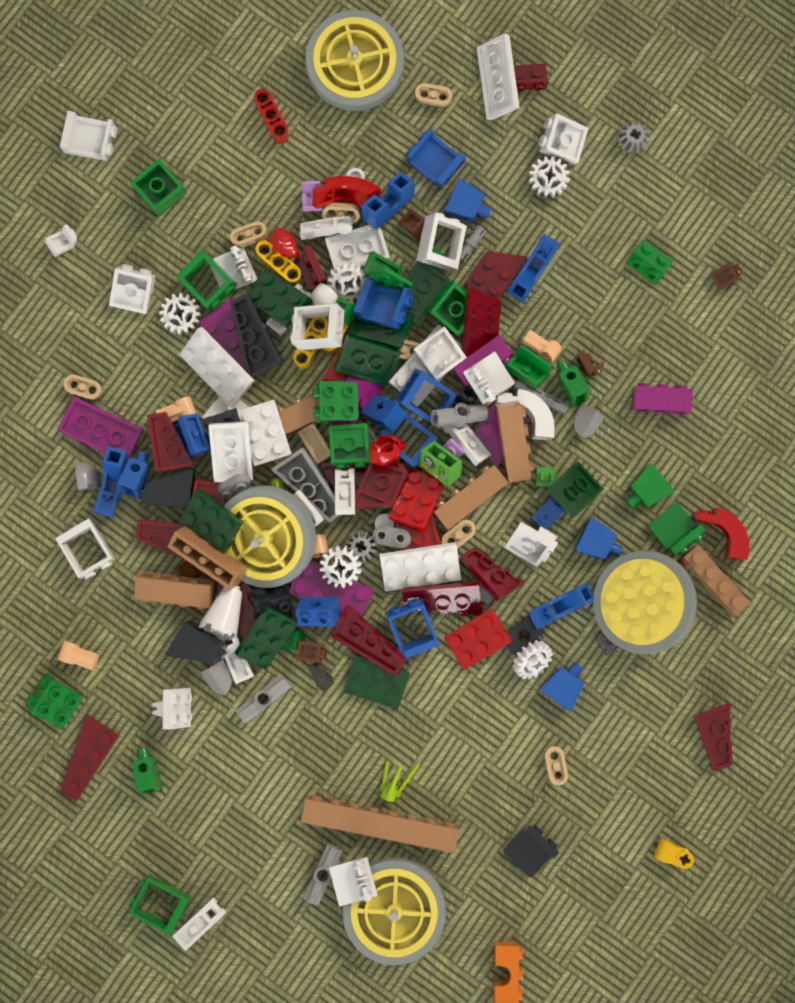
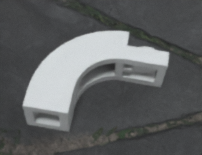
(536, 409)

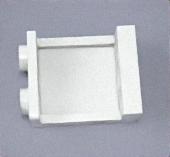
(88, 137)

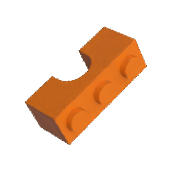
(508, 955)

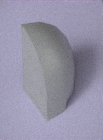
(587, 421)
(86, 476)
(218, 677)

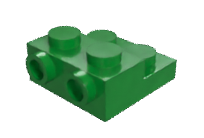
(349, 445)

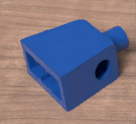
(466, 203)
(132, 481)
(597, 541)
(564, 686)

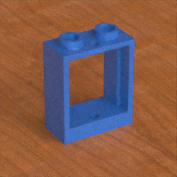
(413, 385)
(414, 461)
(418, 645)

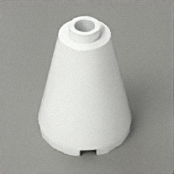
(224, 614)

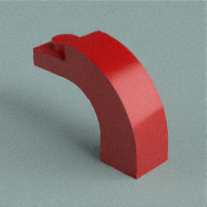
(344, 189)
(735, 533)

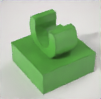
(545, 477)

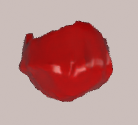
(284, 243)
(385, 450)

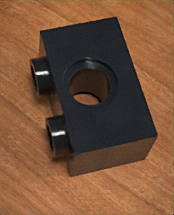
(528, 626)

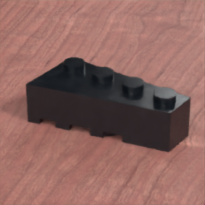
(256, 343)

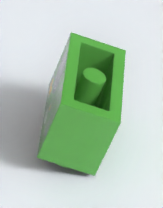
(440, 463)

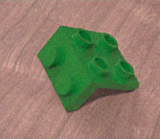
(385, 272)
(335, 401)
(676, 530)
(53, 701)

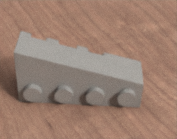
(302, 473)

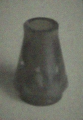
(321, 677)

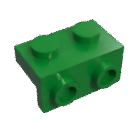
(649, 261)
(529, 367)

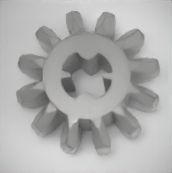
(636, 131)
(366, 543)

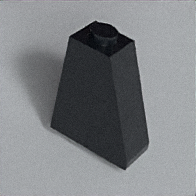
(170, 491)
(197, 644)

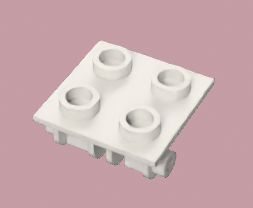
(237, 266)
(488, 378)
(353, 881)

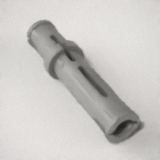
(550, 400)

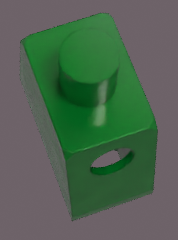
(572, 384)
(648, 488)
(150, 780)

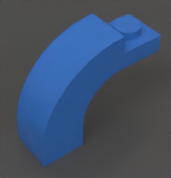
(533, 268)
(110, 493)
(561, 606)

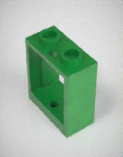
(194, 267)
(152, 920)

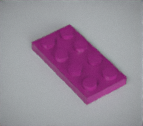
(99, 428)
(312, 584)

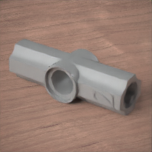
(459, 415)
(254, 706)
(318, 885)

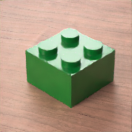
(158, 187)
(449, 307)

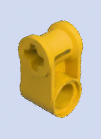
(670, 854)

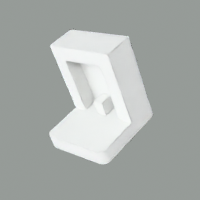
(61, 241)

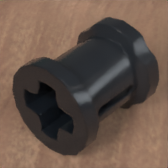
(462, 396)

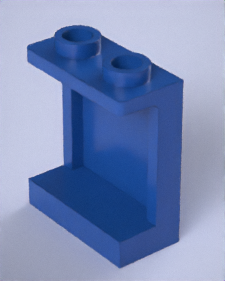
(434, 159)
(382, 305)
(192, 434)

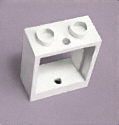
(427, 240)
(335, 326)
(74, 533)

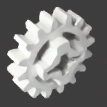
(556, 178)
(342, 276)
(173, 315)
(332, 567)
(532, 659)

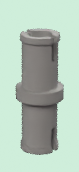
(472, 243)

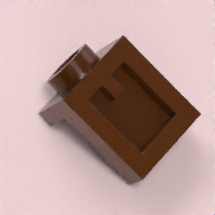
(413, 224)
(726, 275)
(585, 363)
(189, 570)
(311, 651)

